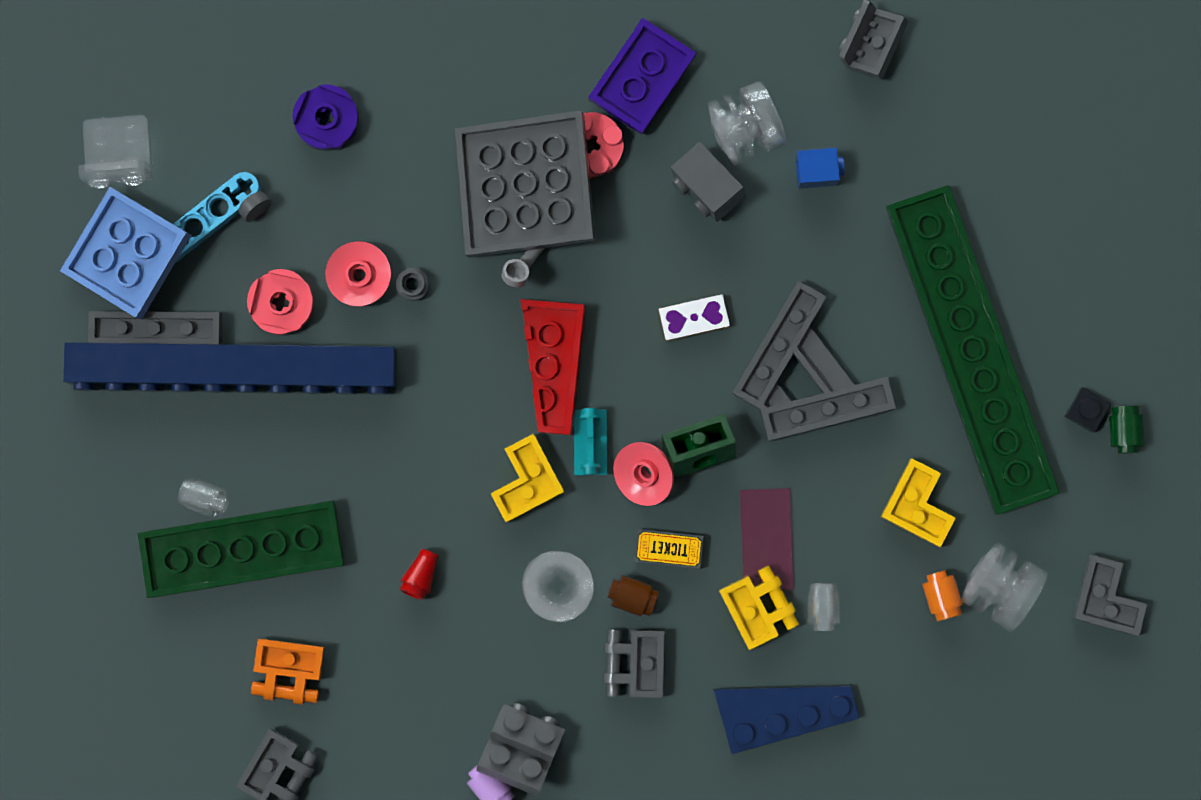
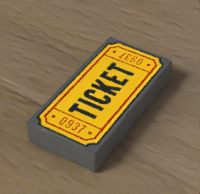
(668, 549)

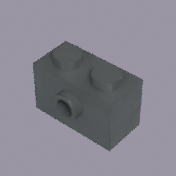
(707, 182)

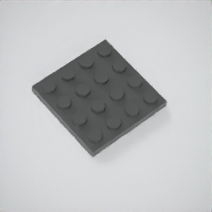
(525, 184)

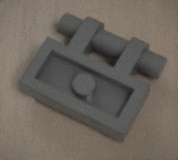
(645, 663)
(268, 765)

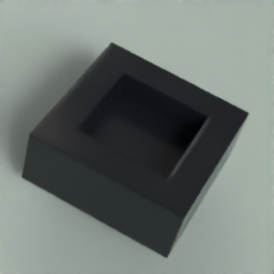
(1087, 410)

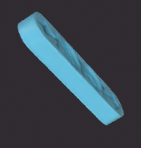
(203, 210)

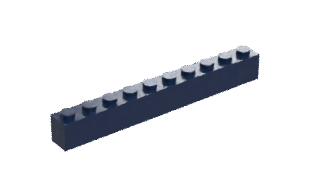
(230, 366)

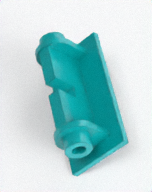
(590, 442)

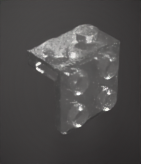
(116, 151)

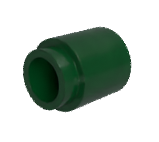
(1126, 429)

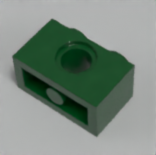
(699, 445)

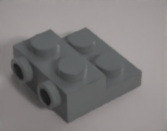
(521, 748)

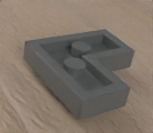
(1098, 599)

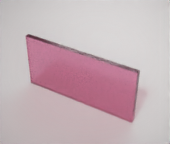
(766, 534)

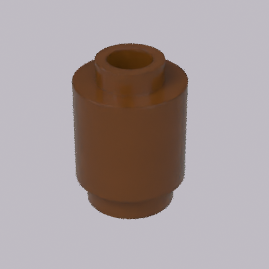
(632, 596)

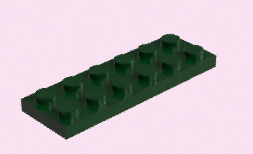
(240, 549)

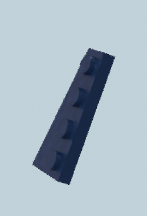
(774, 714)

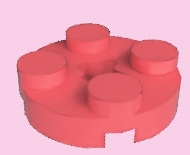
(610, 142)
(265, 313)

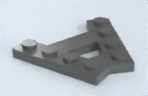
(839, 399)

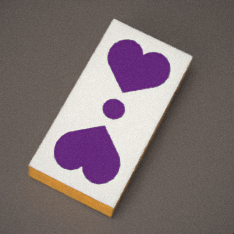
(694, 317)

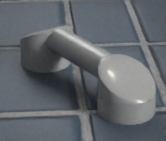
(517, 271)

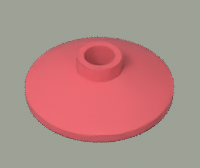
(346, 262)
(634, 479)

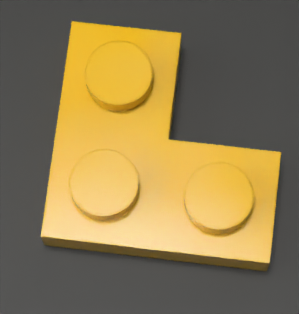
(535, 483)
(909, 508)

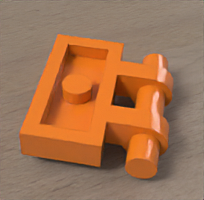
(287, 660)

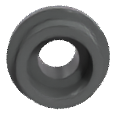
(405, 276)

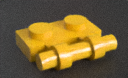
(749, 612)

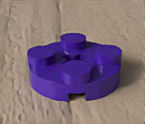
(317, 101)

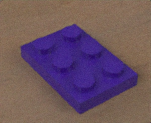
(642, 76)

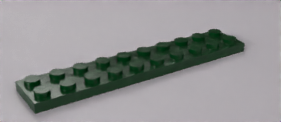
(972, 350)

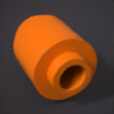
(942, 595)

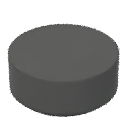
(254, 206)

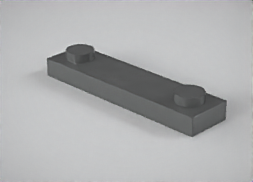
(155, 327)

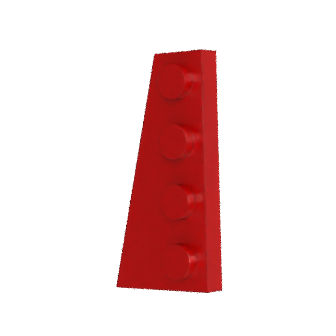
(554, 348)

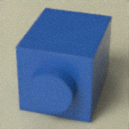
(818, 168)

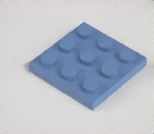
(125, 253)

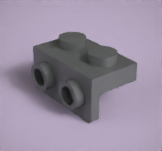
(872, 40)

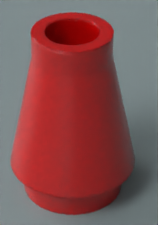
(419, 576)

